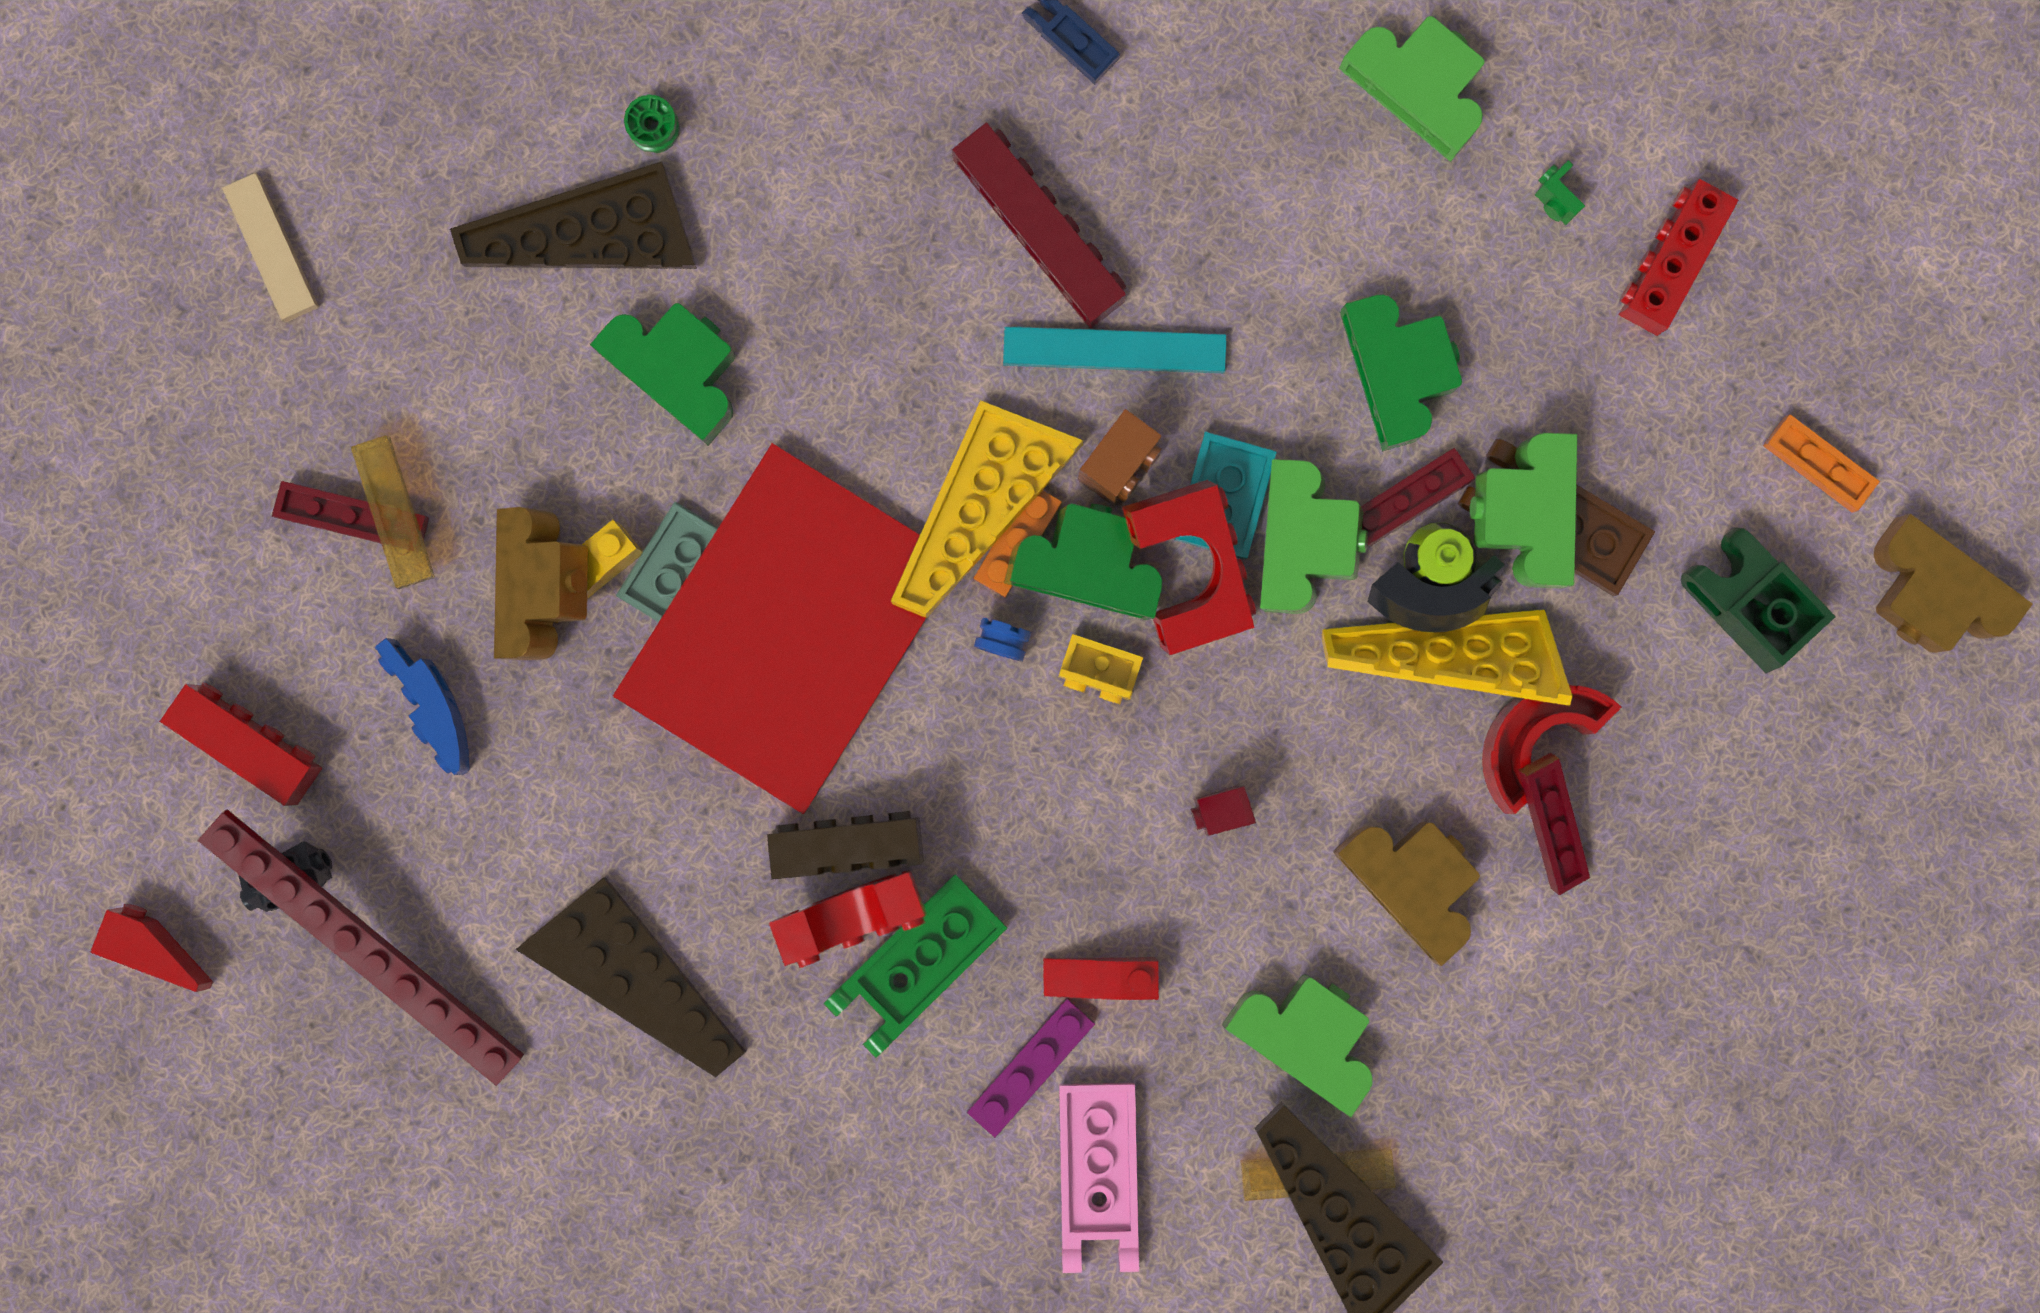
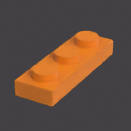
(1821, 463)
(1031, 522)

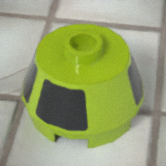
(1440, 555)

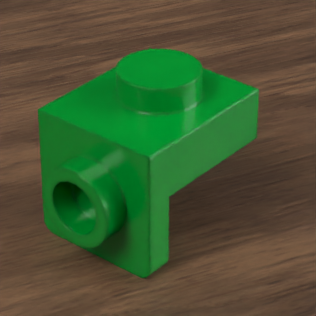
(1556, 197)

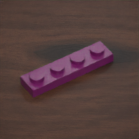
(1030, 1067)

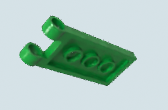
(930, 956)

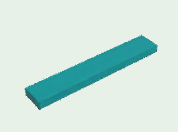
(1114, 350)

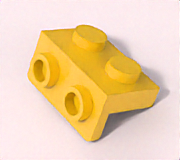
(1100, 668)

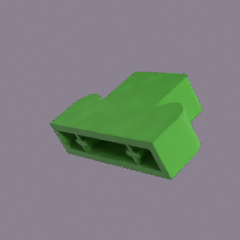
(1421, 81)
(1532, 510)
(1306, 538)
(1308, 1038)

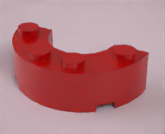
(1519, 726)
(847, 917)

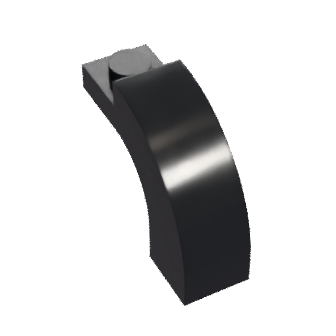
(1435, 608)

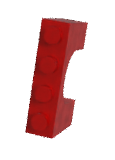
(1223, 604)

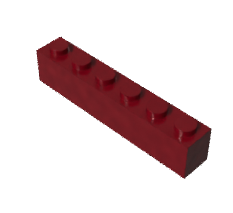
(1038, 224)

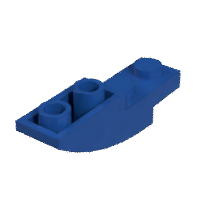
(438, 715)

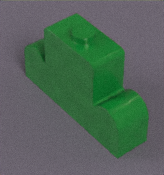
(674, 366)
(1399, 367)
(1087, 564)

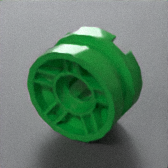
(637, 122)

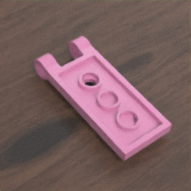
(1098, 1157)

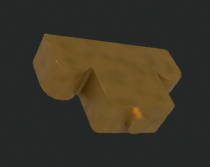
(535, 583)
(1941, 590)
(1415, 883)

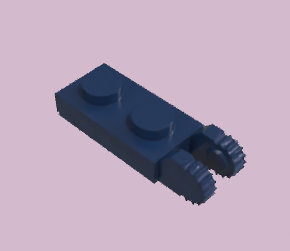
(1074, 39)

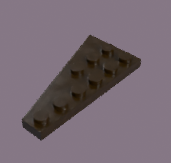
(601, 225)
(621, 965)
(1358, 1237)

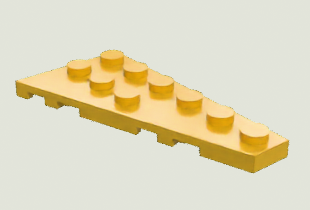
(987, 488)
(1494, 655)

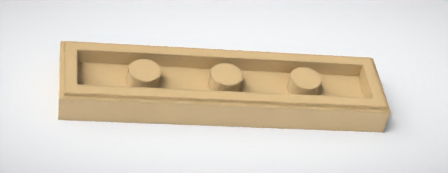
(270, 247)

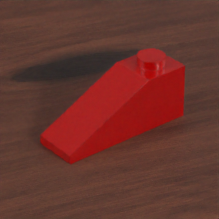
(148, 947)
(1102, 978)

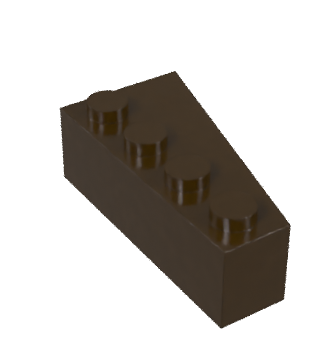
(845, 846)

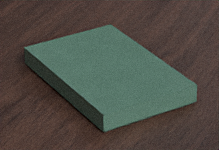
(666, 561)

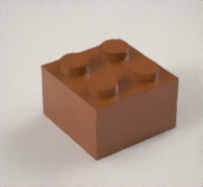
(1119, 457)

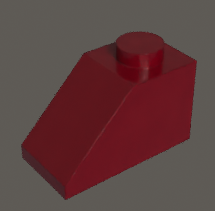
(1223, 811)

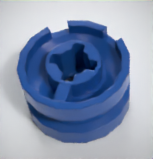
(1002, 639)

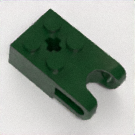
(1749, 596)

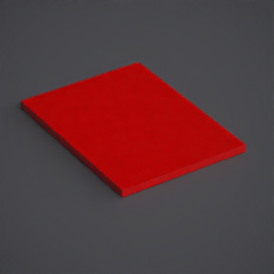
(780, 631)

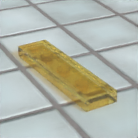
(392, 512)
(1370, 1165)

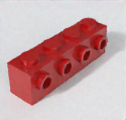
(1677, 257)
(241, 743)

